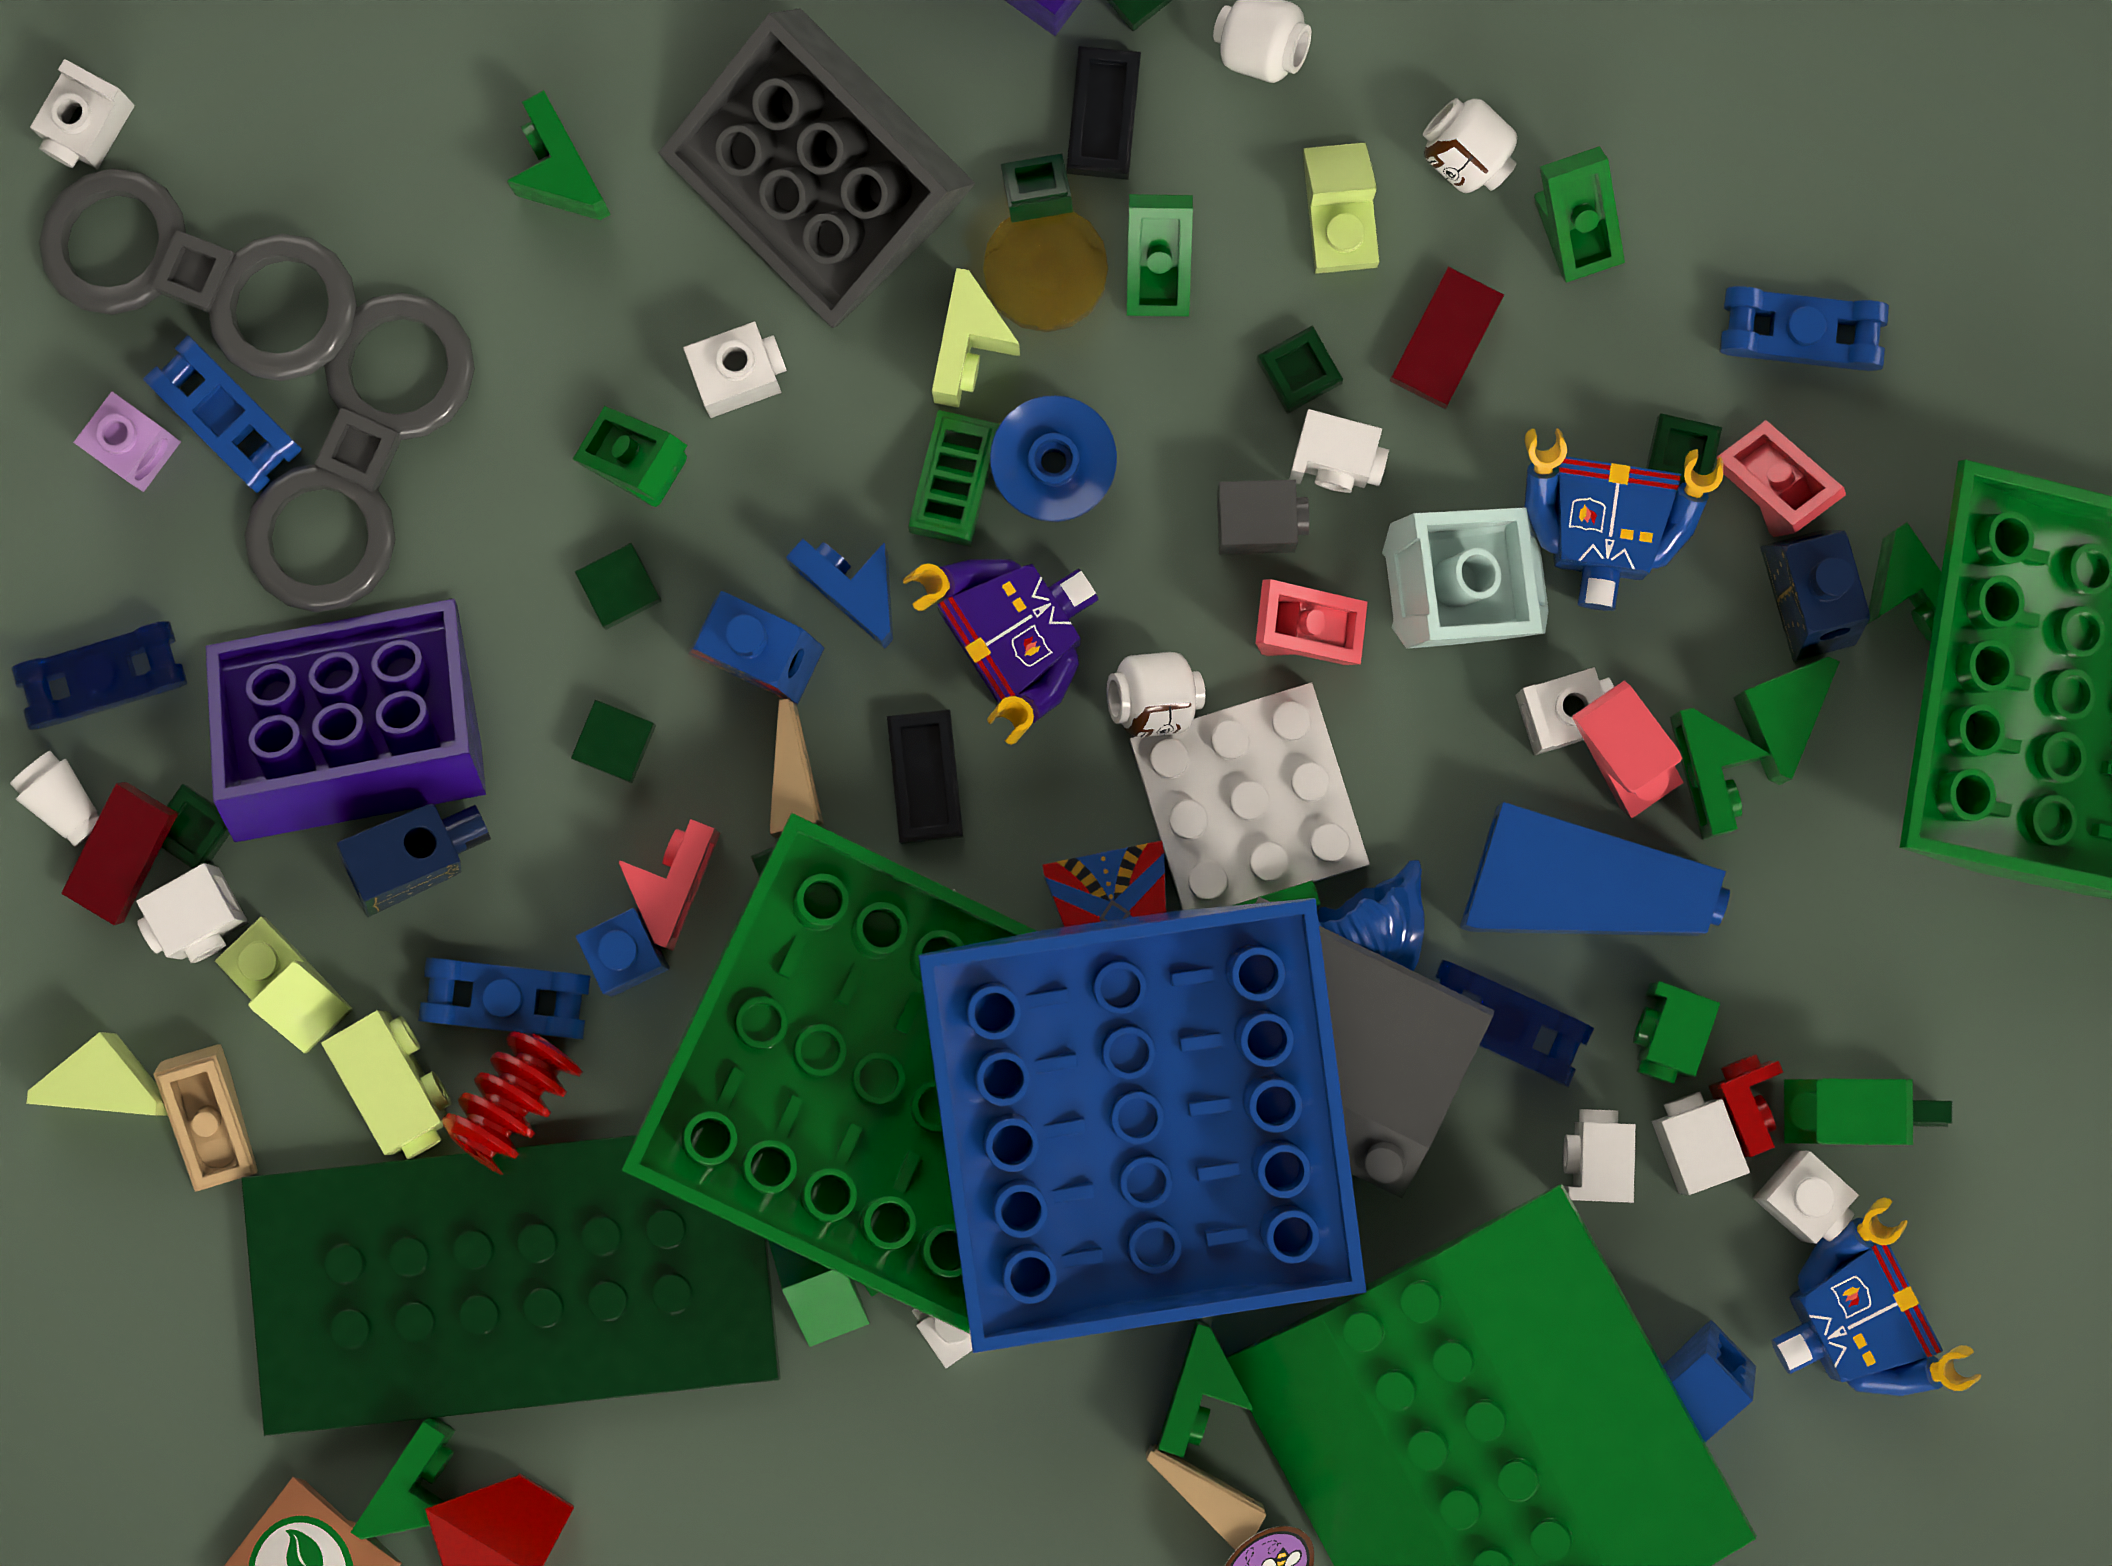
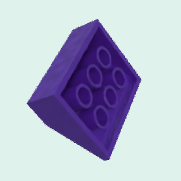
(342, 721)

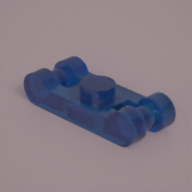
(99, 676)
(1517, 1024)

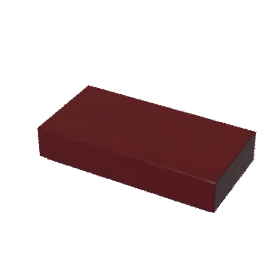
(1446, 337)
(119, 853)

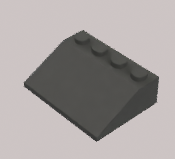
(815, 165)
(1397, 1057)

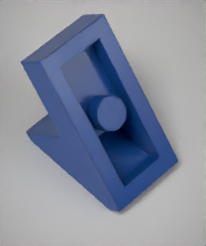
(863, 598)

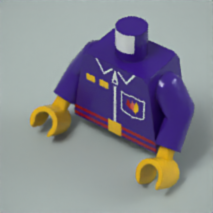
(1011, 630)

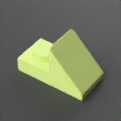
(1341, 207)
(969, 323)
(283, 985)

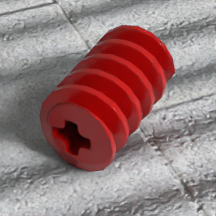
(509, 1098)

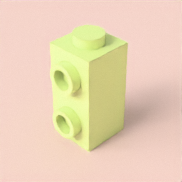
(388, 1083)

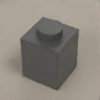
(1260, 517)

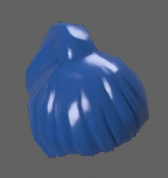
(1384, 917)

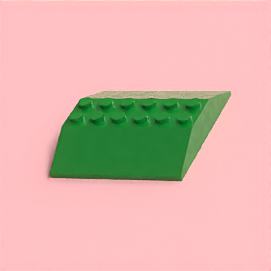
(2019, 687)
(812, 1072)
(1491, 1413)

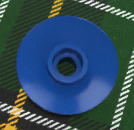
(1060, 427)

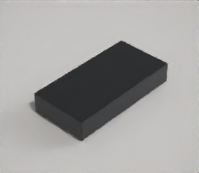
(1103, 112)
(925, 776)

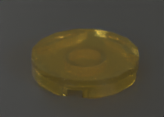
(1046, 271)

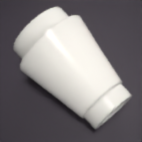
(56, 797)

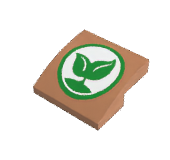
(307, 1531)

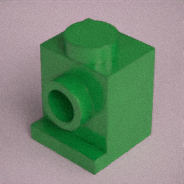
(1673, 1032)

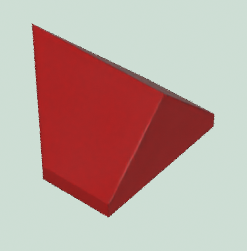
(499, 1525)

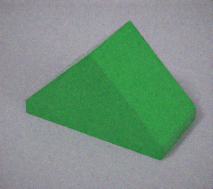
(1784, 713)
(820, 1298)

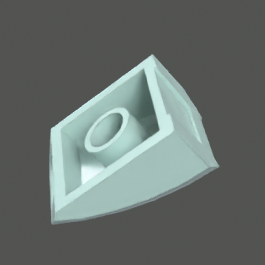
(1465, 577)

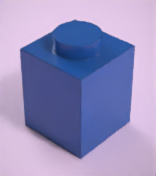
(622, 952)

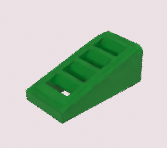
(945, 527)

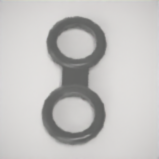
(197, 274)
(359, 455)

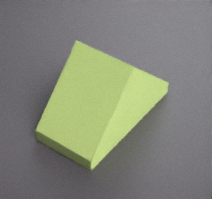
(101, 1078)

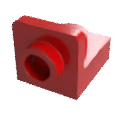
(1748, 1114)

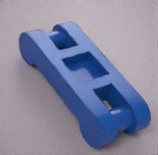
(1804, 329)
(222, 414)
(504, 998)

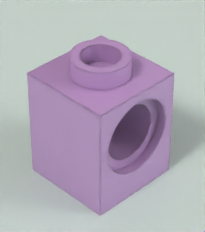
(127, 441)

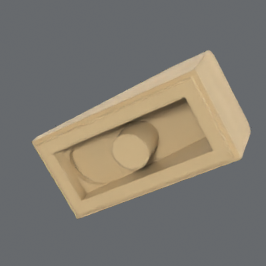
(792, 777)
(206, 1117)
(1220, 1504)

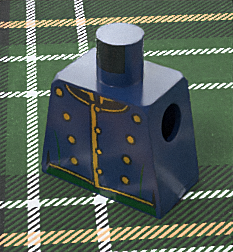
(1817, 592)
(388, 874)

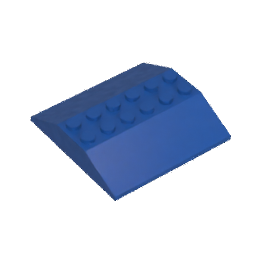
(1142, 1122)

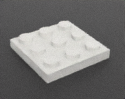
(1250, 801)

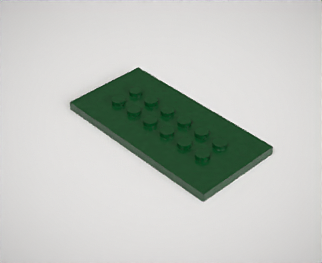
(494, 1291)

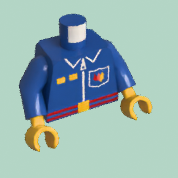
(1611, 516)
(1866, 1317)

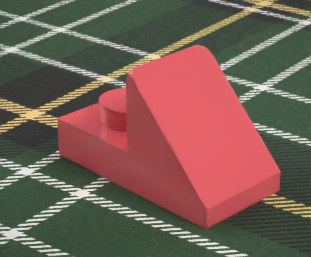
(1780, 479)
(1310, 623)
(1629, 748)
(667, 900)

